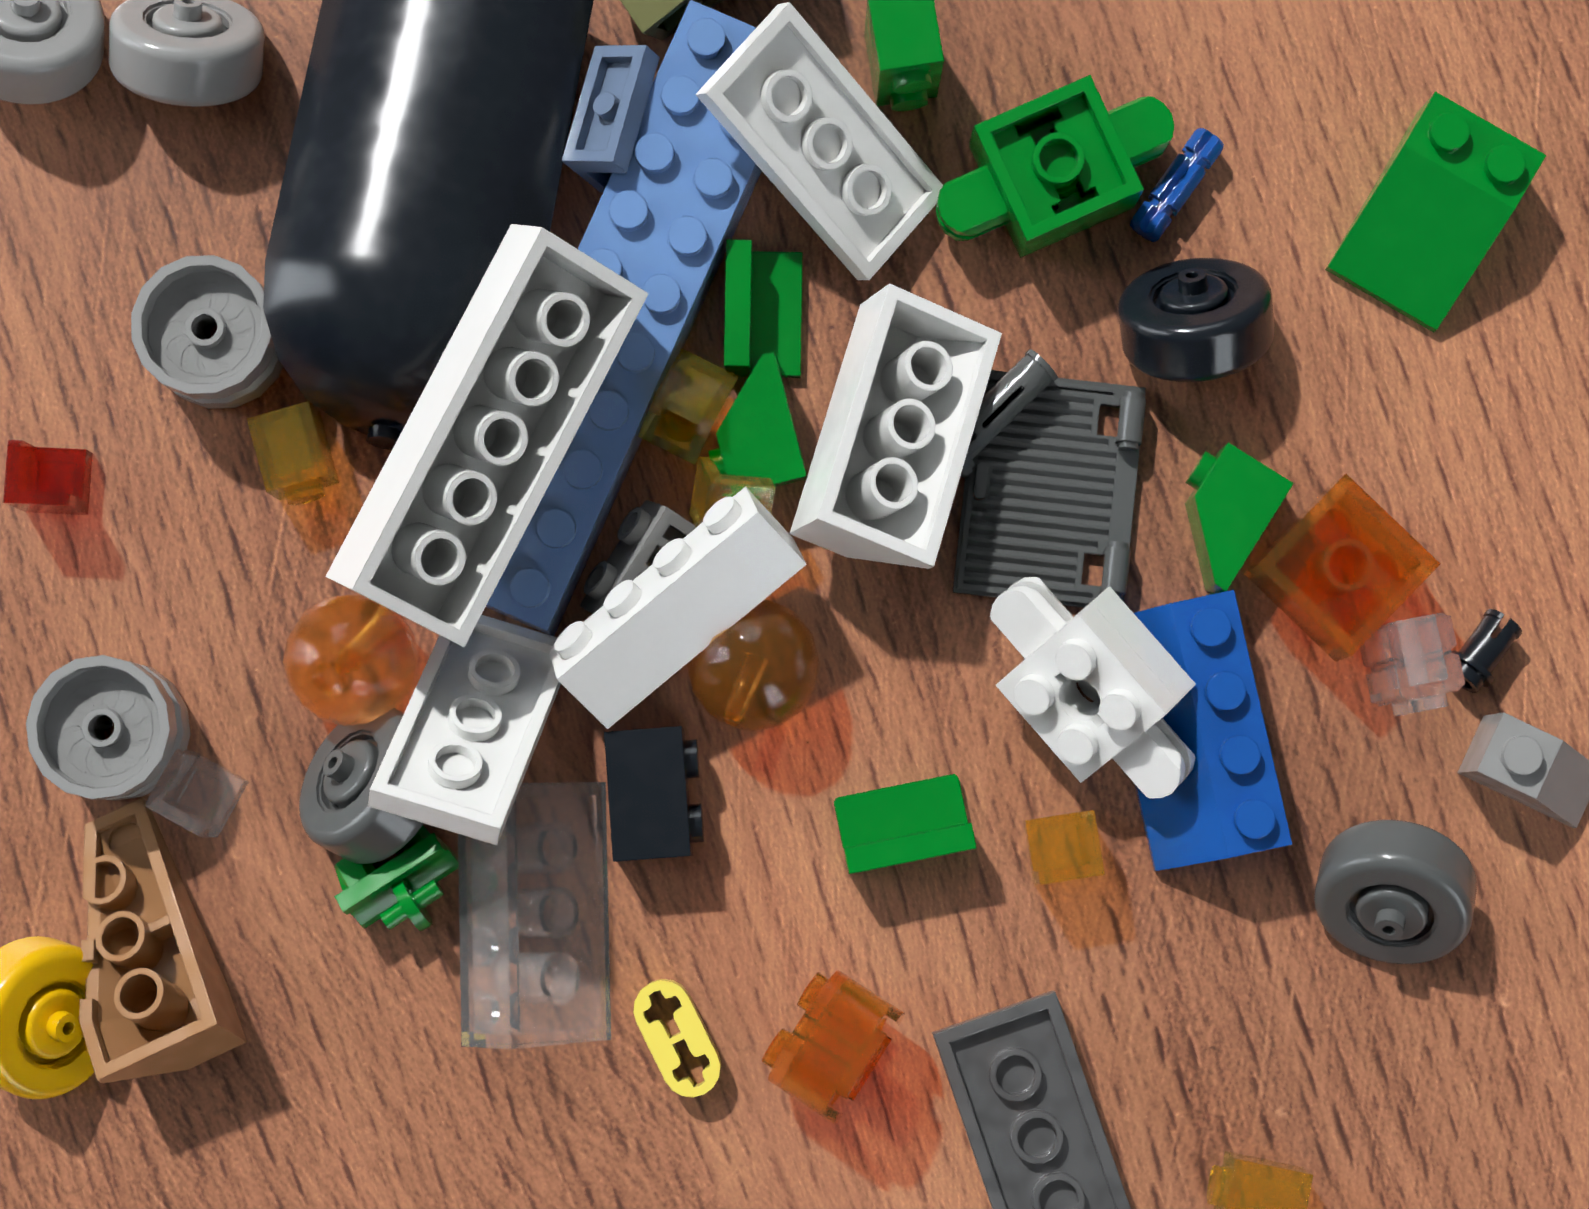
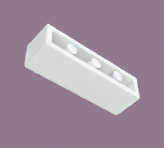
(675, 607)

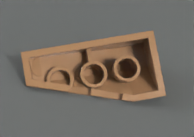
(154, 980)

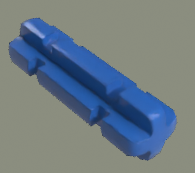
(1177, 184)

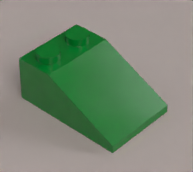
(1435, 211)

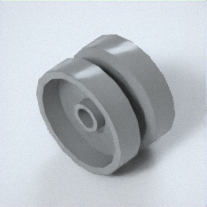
(172, 326)
(84, 701)

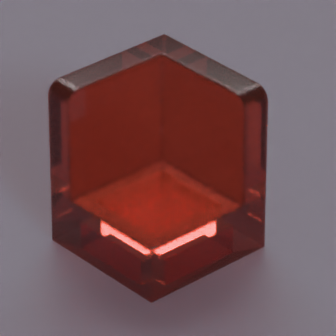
(47, 479)

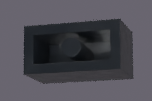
(651, 793)

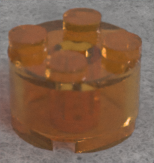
(832, 1043)

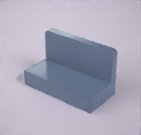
(610, 112)

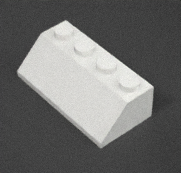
(896, 431)

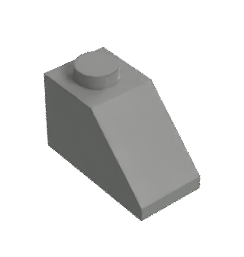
(1529, 767)

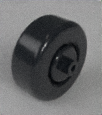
(1196, 319)

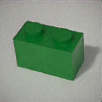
(903, 52)

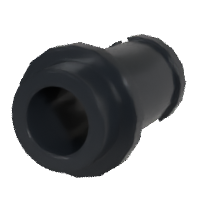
(1483, 653)

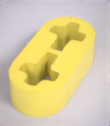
(663, 1044)

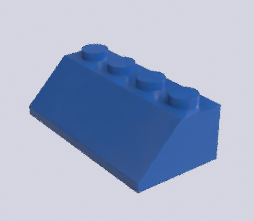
(1232, 794)

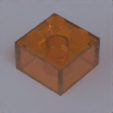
(1342, 568)

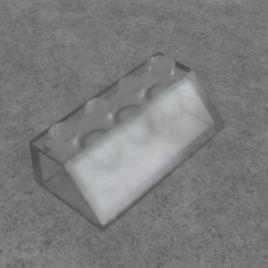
(537, 923)

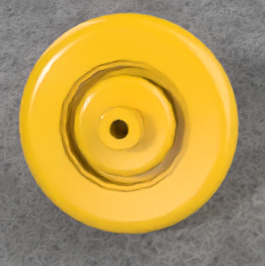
(39, 1018)

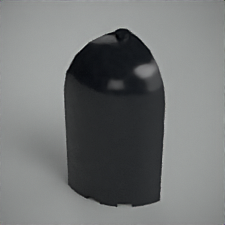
(400, 181)

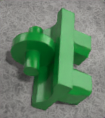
(398, 887)

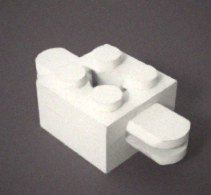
(1114, 665)

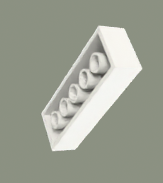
(488, 433)

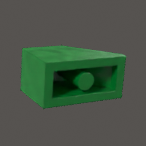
(759, 430)
(1230, 511)

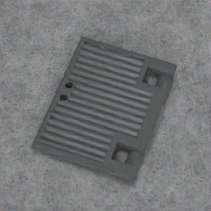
(1053, 494)

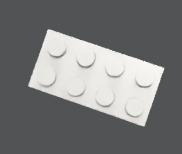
(821, 141)
(470, 731)

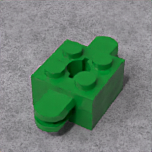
(1054, 167)

